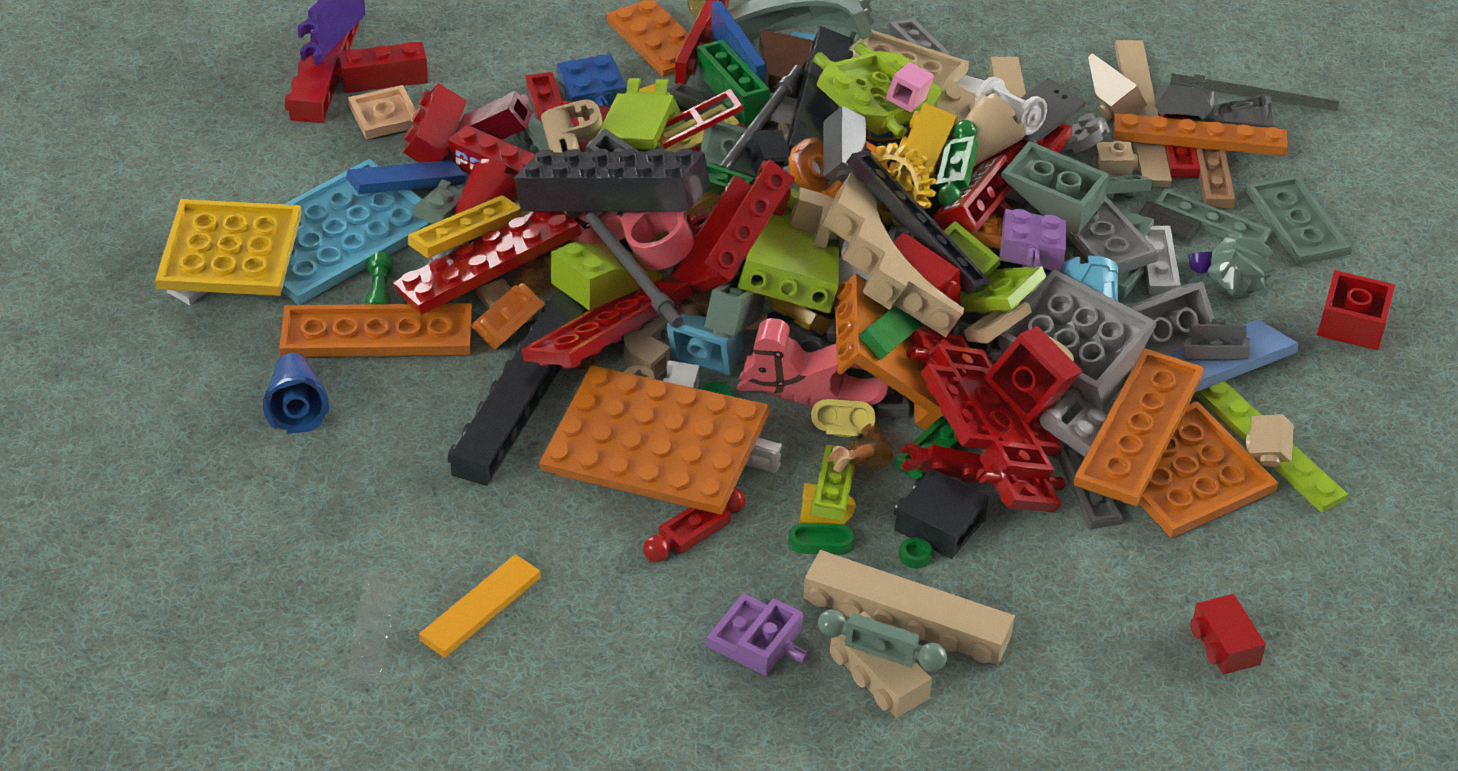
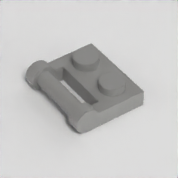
(1081, 429)

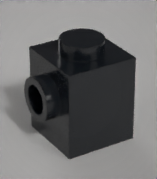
(767, 146)

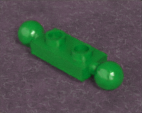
(957, 163)

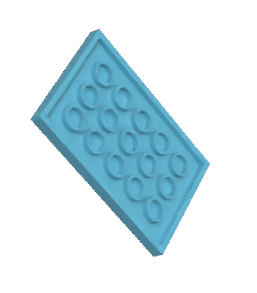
(343, 231)

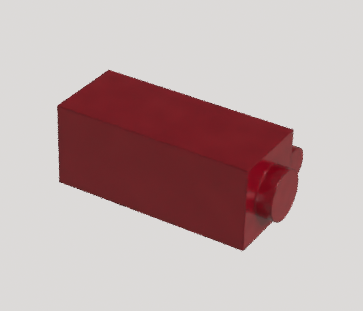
(500, 117)

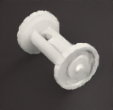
(1030, 112)

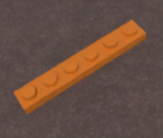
(1200, 134)

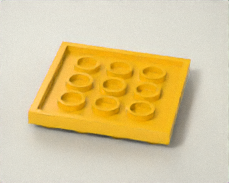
(229, 247)

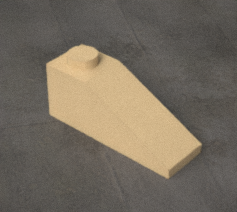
(1114, 90)

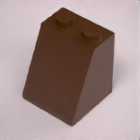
(781, 54)

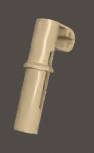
(561, 133)

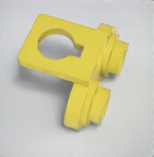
(842, 417)

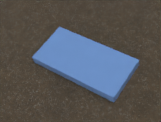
(1265, 347)

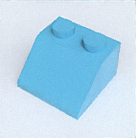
(700, 347)

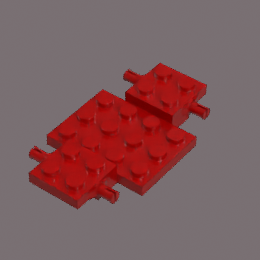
(982, 419)

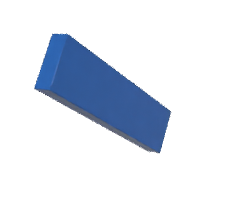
(404, 176)

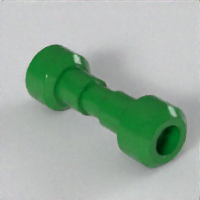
(379, 266)

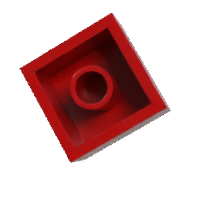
(1356, 310)
(1032, 374)

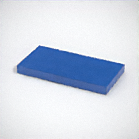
(726, 28)

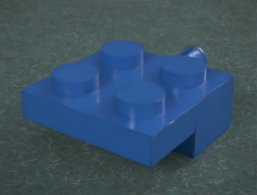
(591, 79)

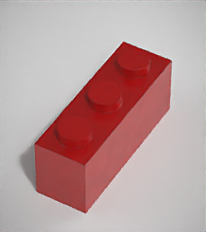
(383, 67)
(433, 124)

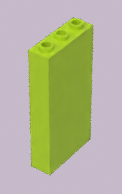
(790, 267)

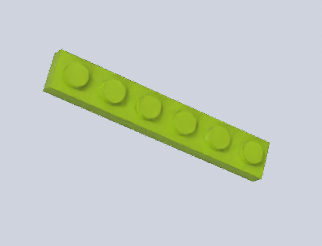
(1300, 473)

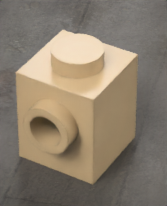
(1115, 158)
(1270, 439)

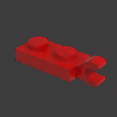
(944, 460)

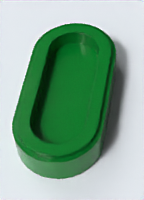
(813, 537)

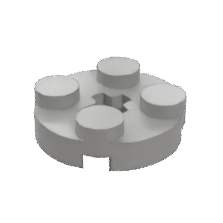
(1085, 134)

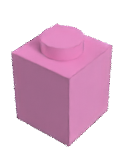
(910, 87)

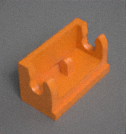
(507, 315)

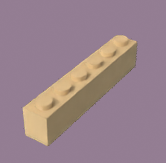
(905, 604)

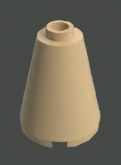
(994, 126)

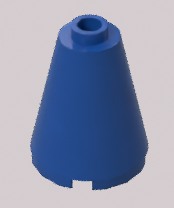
(295, 396)

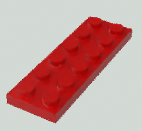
(485, 259)
(600, 327)

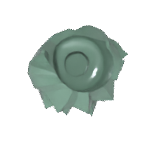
(1240, 265)

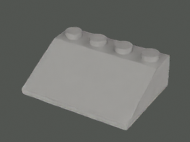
(1094, 328)

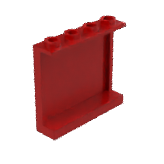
(732, 228)

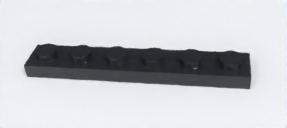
(915, 219)

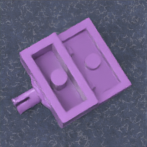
(1033, 239)
(758, 634)

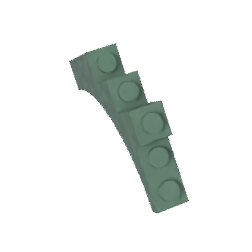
(788, 14)

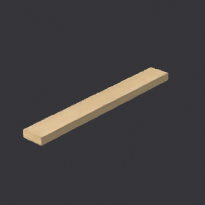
(1134, 66)

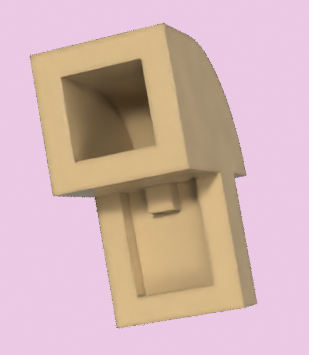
(810, 213)
(648, 346)

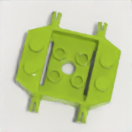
(864, 84)

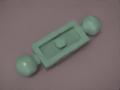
(882, 640)

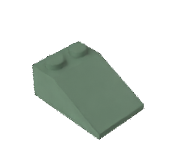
(1057, 184)

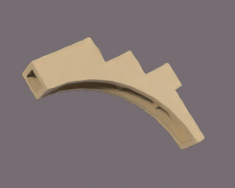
(891, 276)

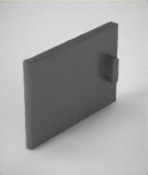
(1060, 107)

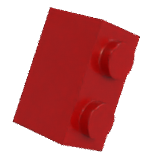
(1227, 634)

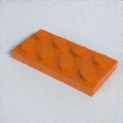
(650, 33)

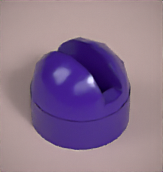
(1200, 261)

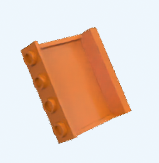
(853, 316)

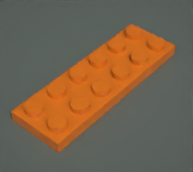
(375, 330)
(1139, 427)

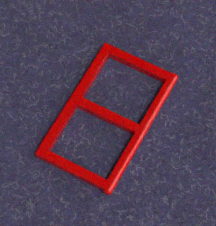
(702, 125)

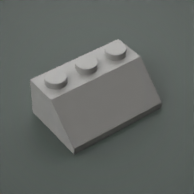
(1173, 315)

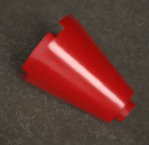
(485, 183)

